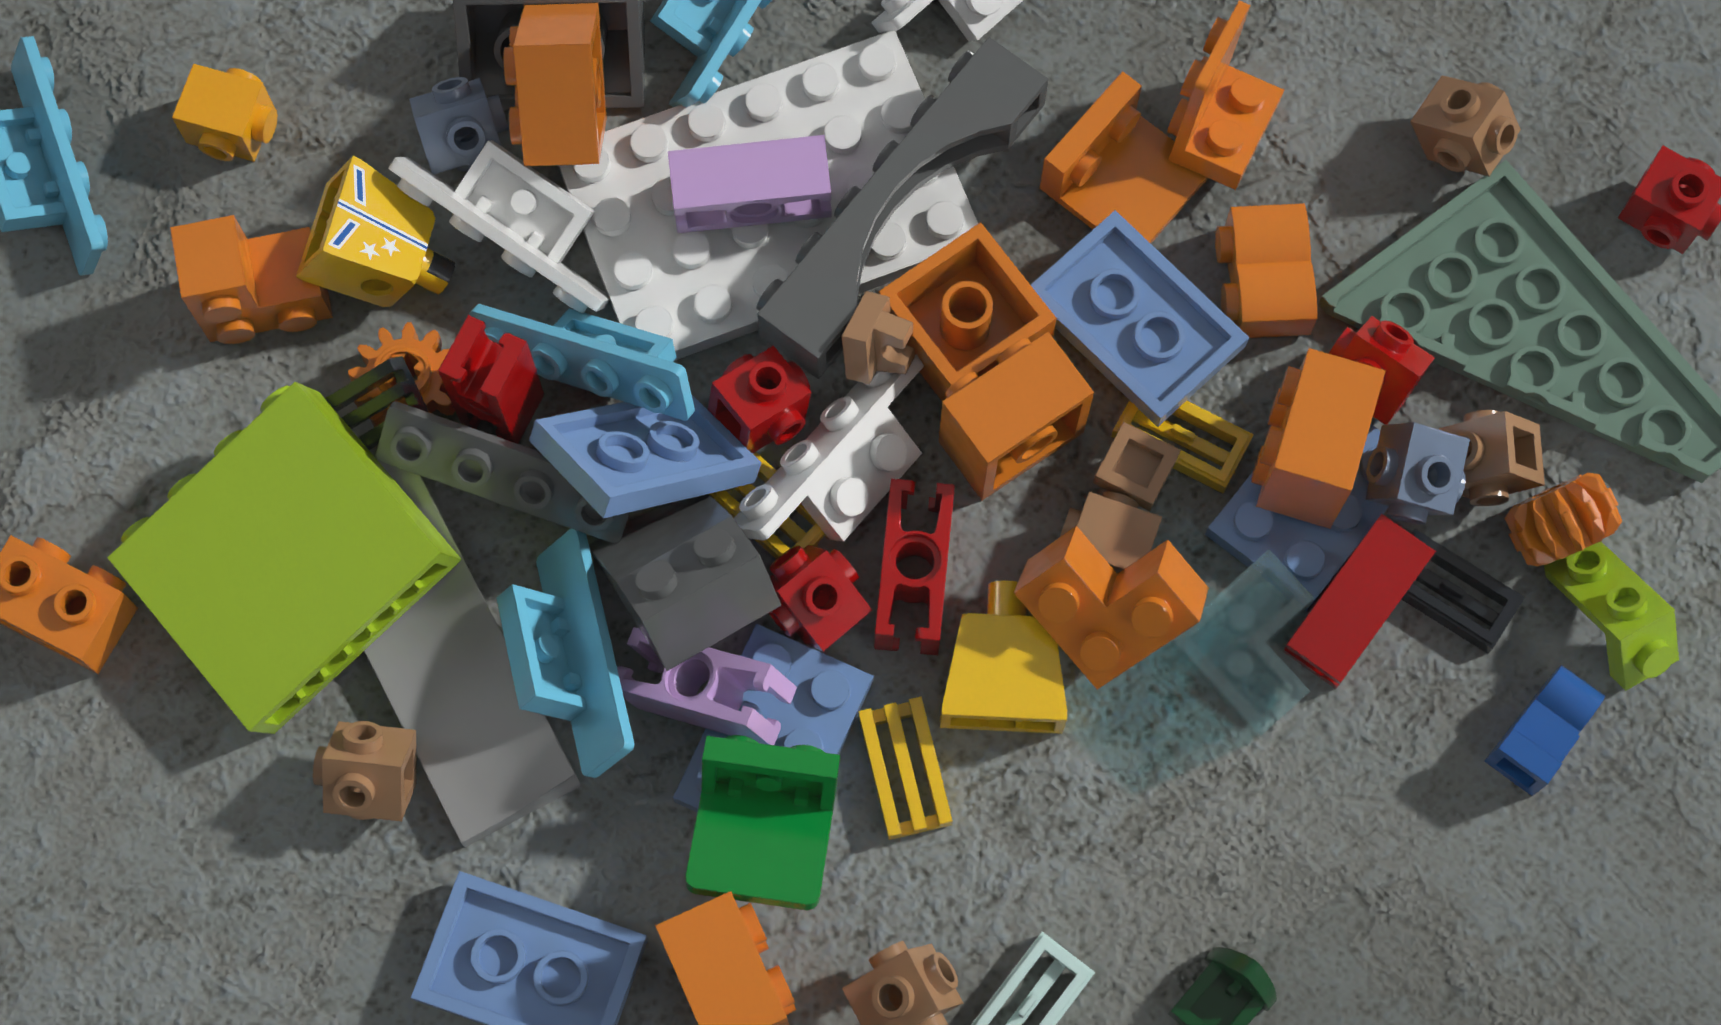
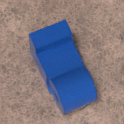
(1545, 731)

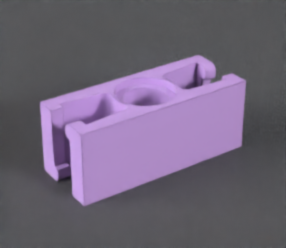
(750, 184)
(719, 702)

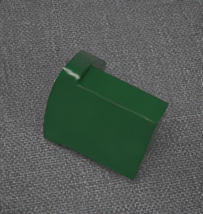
(1226, 992)

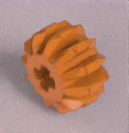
(1563, 519)

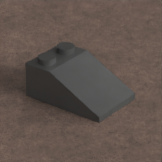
(686, 577)

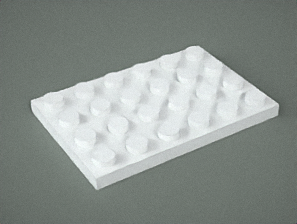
(708, 282)

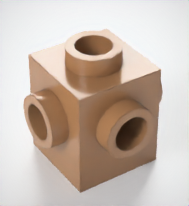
(1466, 125)
(1500, 457)
(367, 771)
(905, 988)

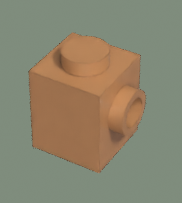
(1115, 527)

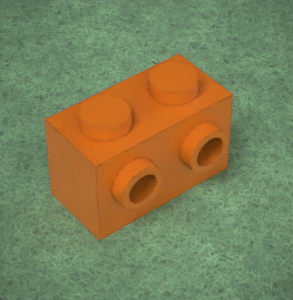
(60, 605)

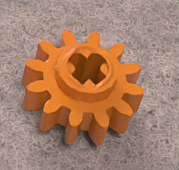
(421, 358)

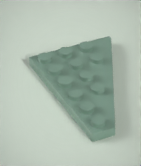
(1528, 311)

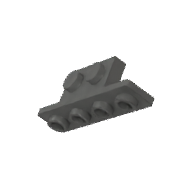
(489, 469)

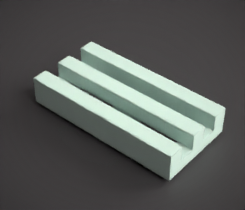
(1062, 960)

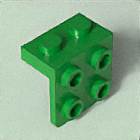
(763, 822)

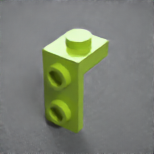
(1630, 613)

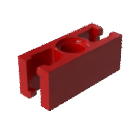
(491, 380)
(902, 544)
(1358, 601)

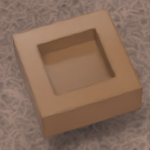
(876, 340)
(1136, 465)

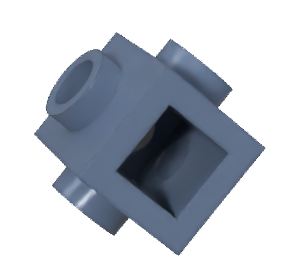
(457, 122)
(1417, 471)

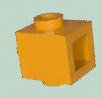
(225, 113)

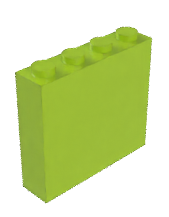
(282, 558)

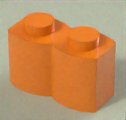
(1268, 270)

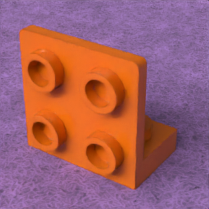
(1225, 109)
(1118, 164)

